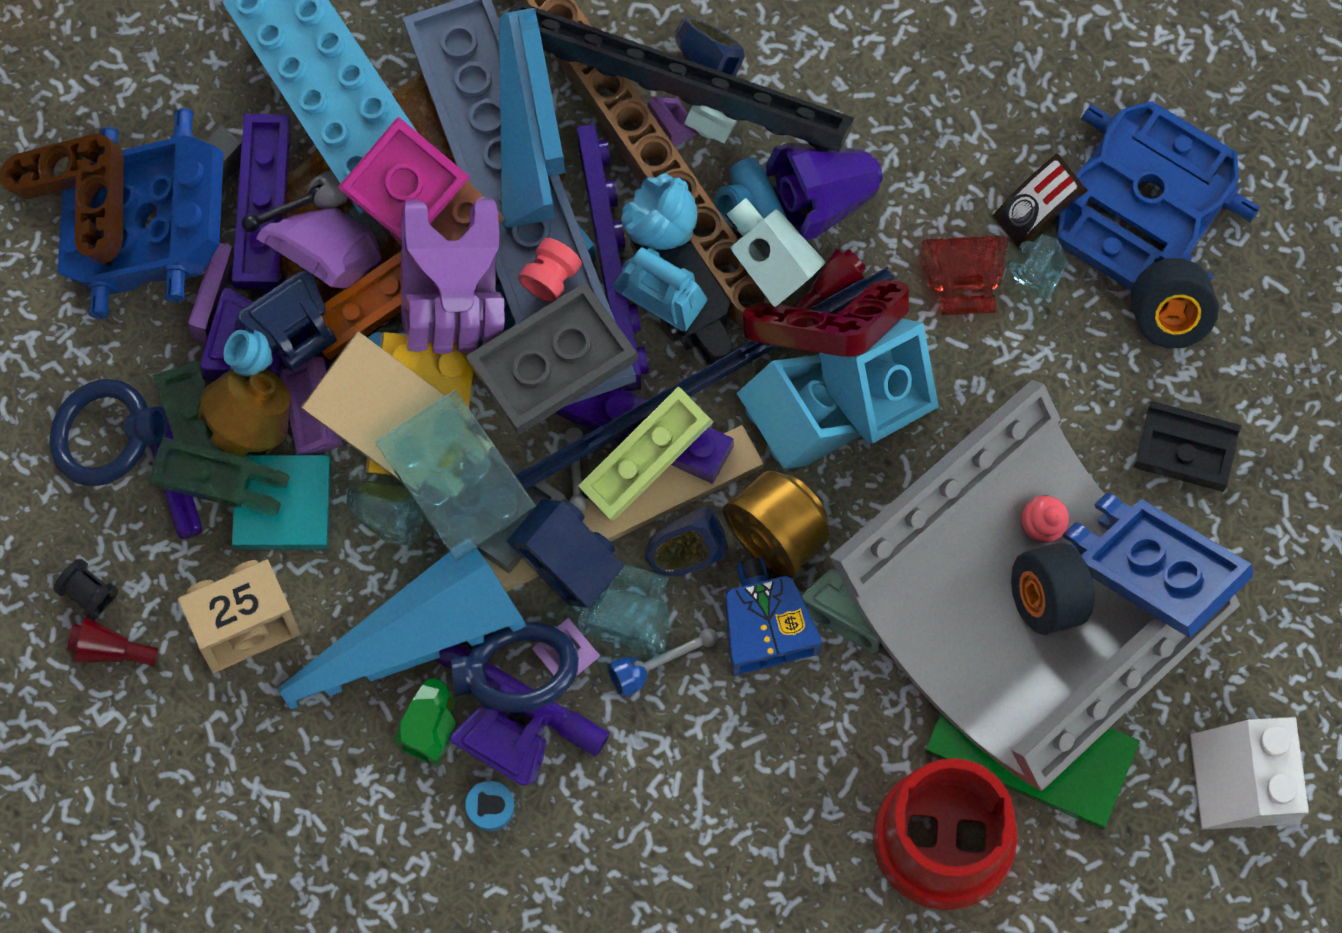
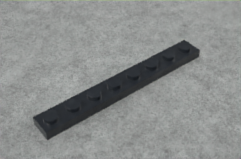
(691, 81)

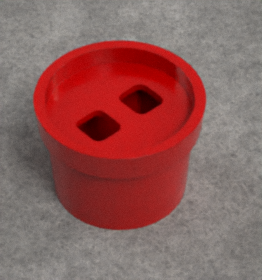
(943, 874)

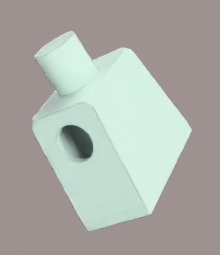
(775, 268)

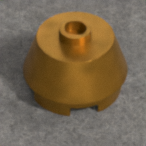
(246, 412)

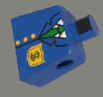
(767, 621)

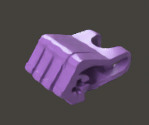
(450, 284)

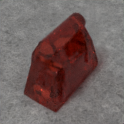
(962, 266)

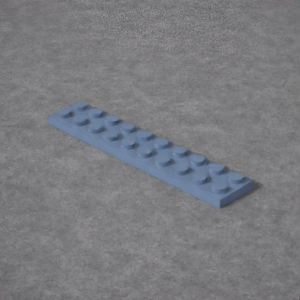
(461, 69)

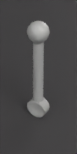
(577, 499)

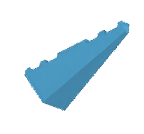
(433, 612)

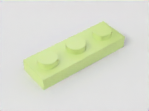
(645, 454)

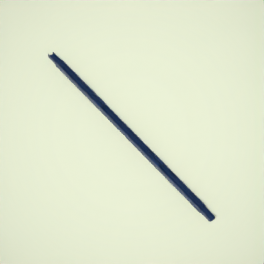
(690, 385)

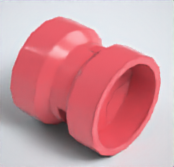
(550, 269)

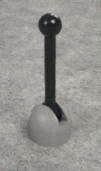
(322, 192)

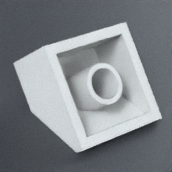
(1249, 774)

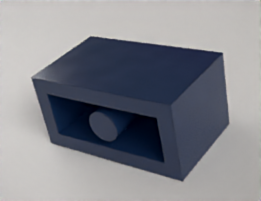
(566, 552)

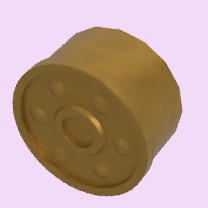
(778, 522)

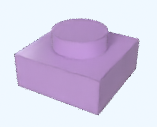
(585, 650)

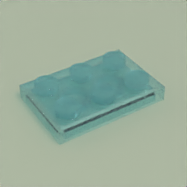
(455, 475)

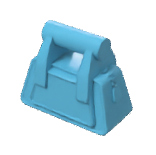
(661, 288)

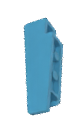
(528, 123)

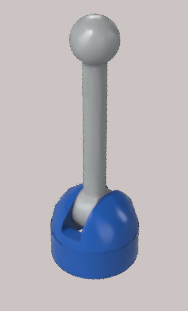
(633, 672)

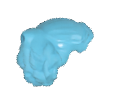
(661, 213)

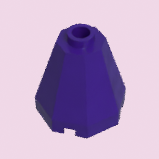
(822, 180)

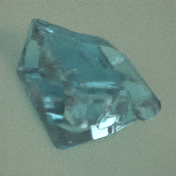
(629, 617)

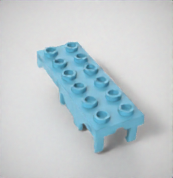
(320, 76)

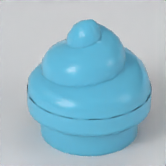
(247, 352)

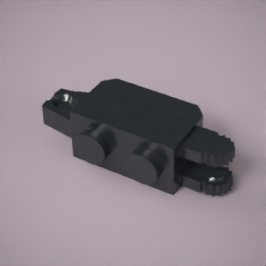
(709, 328)

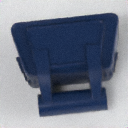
(286, 313)

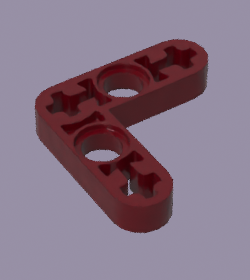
(839, 334)

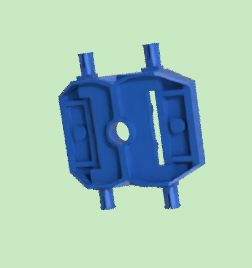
(1156, 147)
(185, 188)

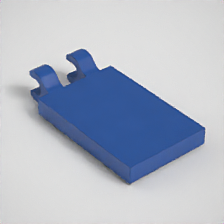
(1159, 563)

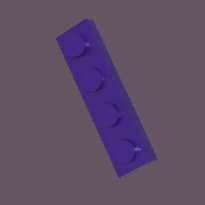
(261, 189)
(701, 459)

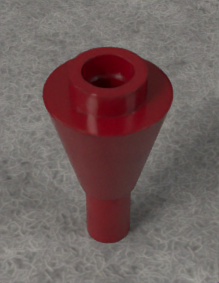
(837, 274)
(98, 643)

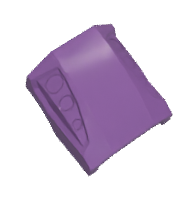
(325, 245)

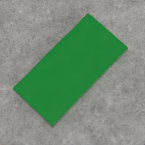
(1082, 790)

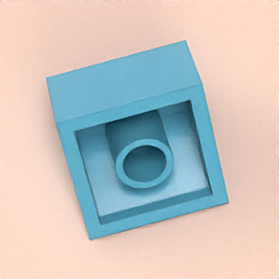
(886, 383)
(796, 411)

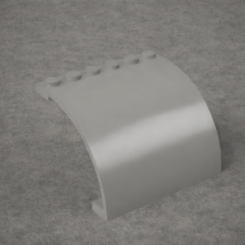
(942, 604)

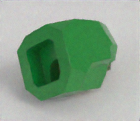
(427, 723)

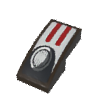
(1039, 200)

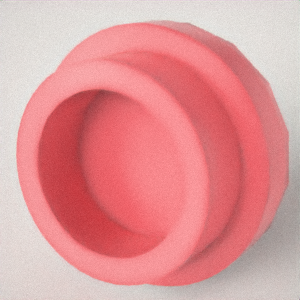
(1045, 519)

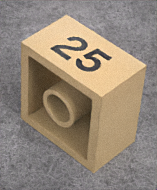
(238, 614)

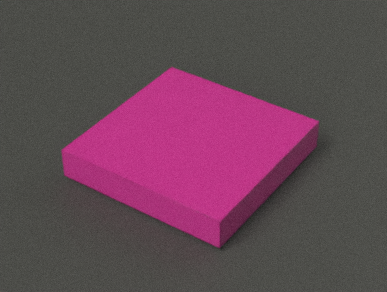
(399, 169)

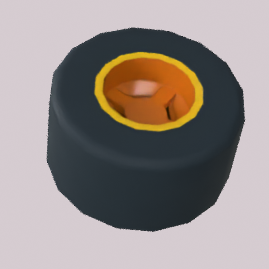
(1174, 303)
(1052, 588)

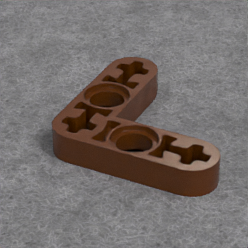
(86, 178)

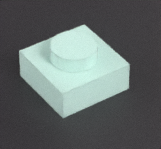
(710, 123)

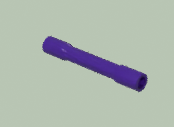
(566, 723)

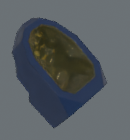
(708, 46)
(687, 544)

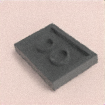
(552, 358)

